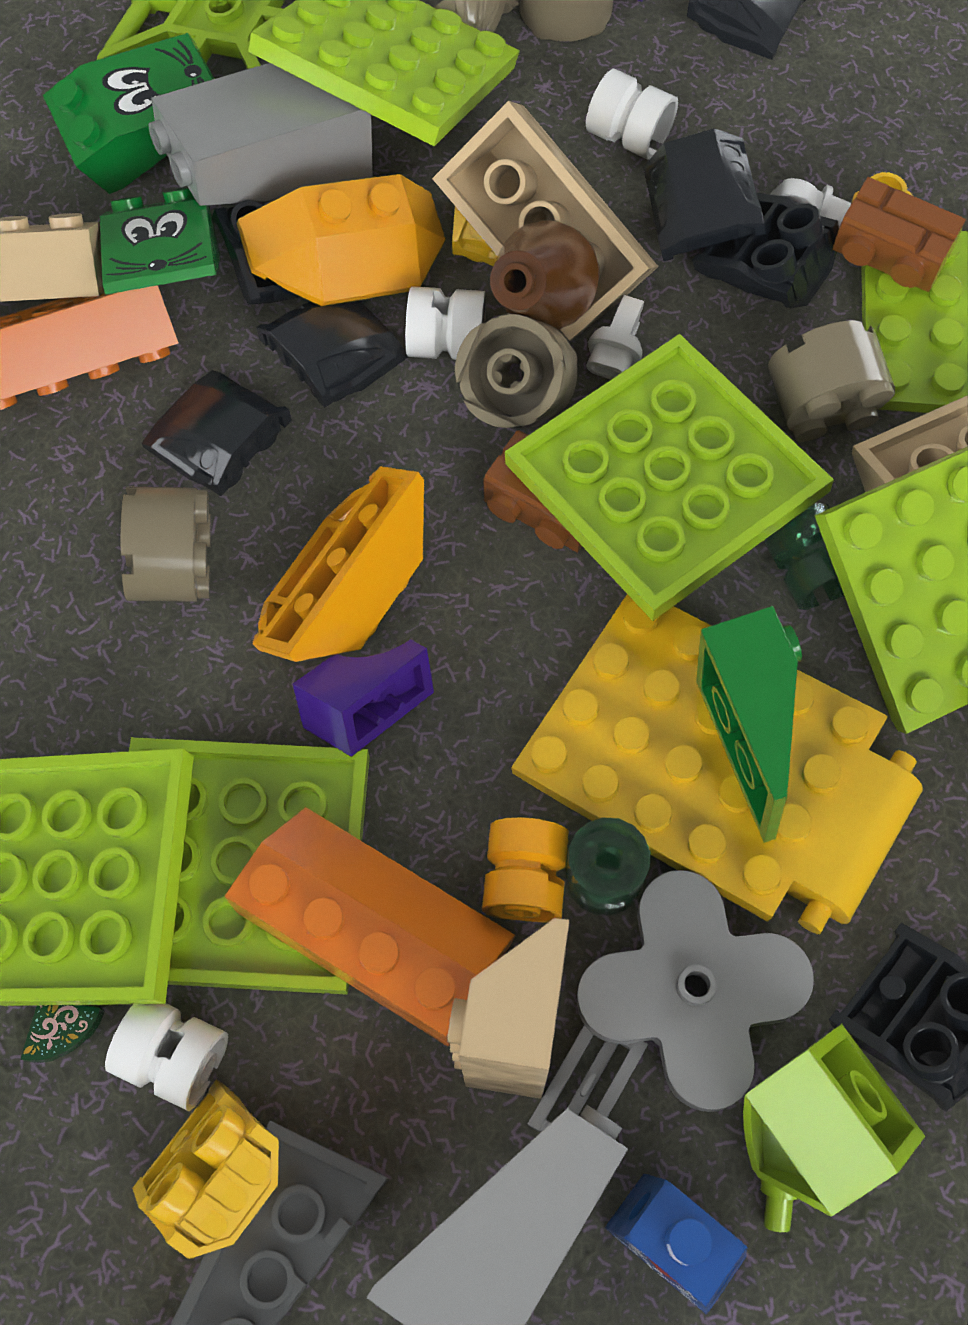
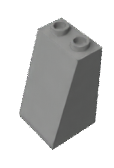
(259, 136)
(510, 1235)

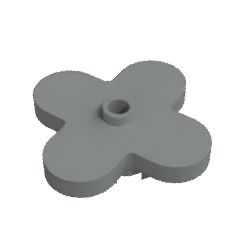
(705, 1037)

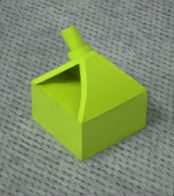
(825, 1130)

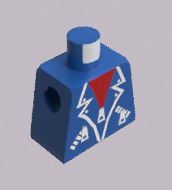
(678, 1240)

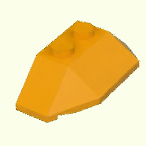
(345, 239)
(347, 571)

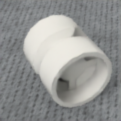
(626, 111)
(441, 322)
(146, 1042)

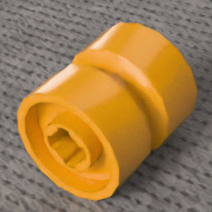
(526, 864)

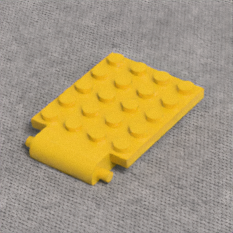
(643, 749)

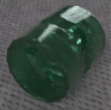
(804, 554)
(607, 866)

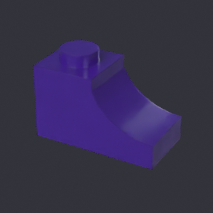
(361, 697)

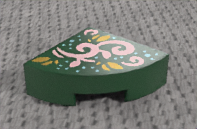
(59, 1031)

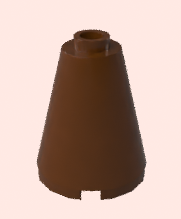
(546, 273)

